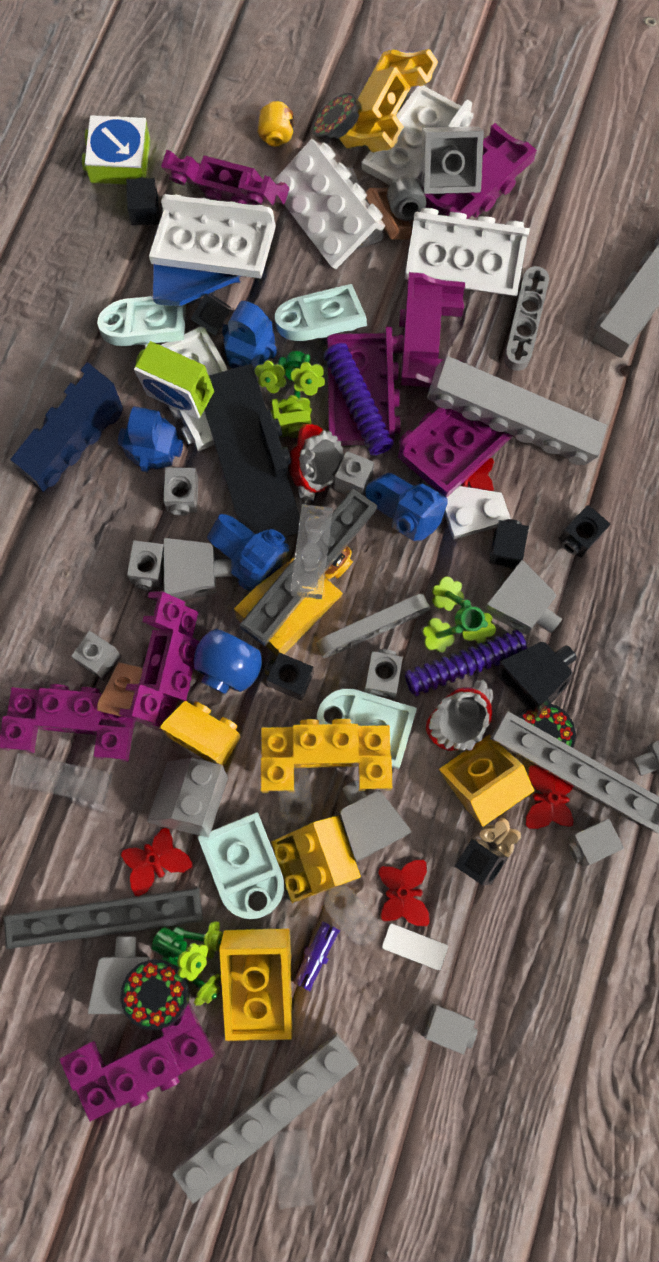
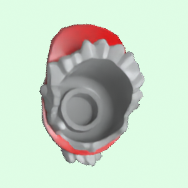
(314, 460)
(461, 718)

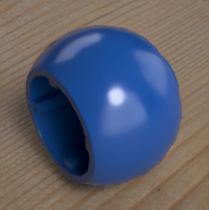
(226, 662)

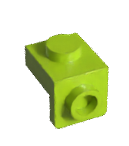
(291, 421)

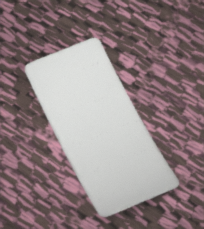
(415, 946)

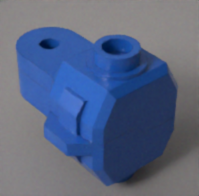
(248, 336)
(150, 439)
(413, 509)
(251, 554)

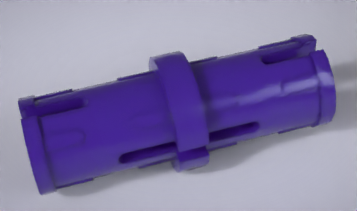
(316, 956)

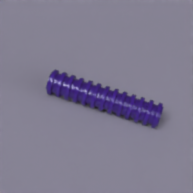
(358, 399)
(464, 663)

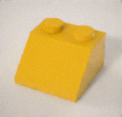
(202, 733)
(487, 780)

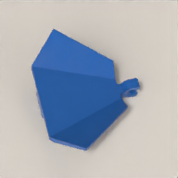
(180, 286)

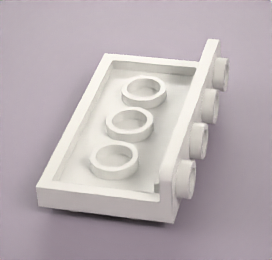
(421, 110)
(328, 203)
(213, 236)
(468, 251)
(200, 348)

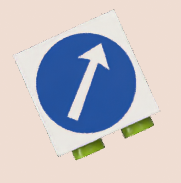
(116, 149)
(174, 379)

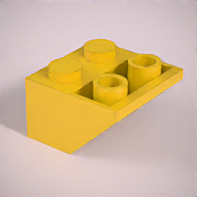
(315, 858)

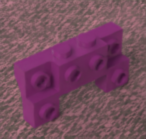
(501, 162)
(225, 180)
(421, 320)
(167, 662)
(65, 712)
(140, 1071)

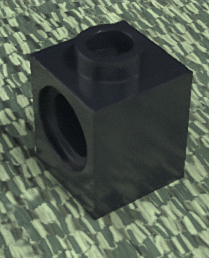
(142, 201)
(212, 314)
(589, 521)
(508, 543)
(295, 688)
(481, 861)

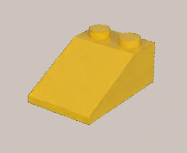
(301, 619)
(256, 984)

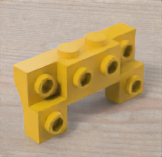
(384, 95)
(325, 746)

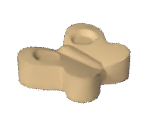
(501, 835)

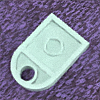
(320, 314)
(141, 321)
(373, 711)
(243, 864)

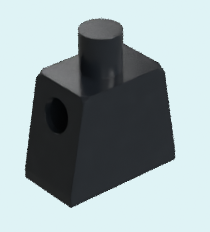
(537, 675)

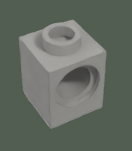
(354, 474)
(180, 479)
(142, 553)
(96, 655)
(383, 687)
(594, 843)
(450, 1029)

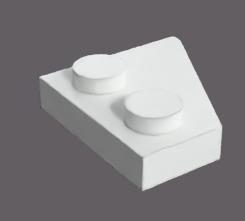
(474, 511)

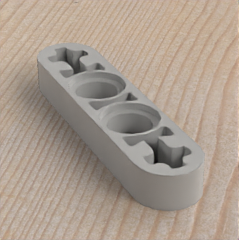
(526, 318)
(373, 625)

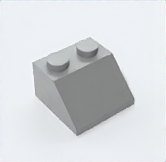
(452, 159)
(189, 796)

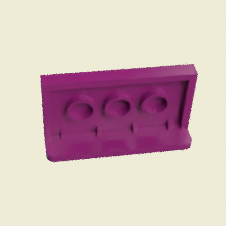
(375, 362)
(449, 448)

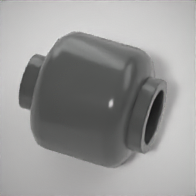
(405, 198)

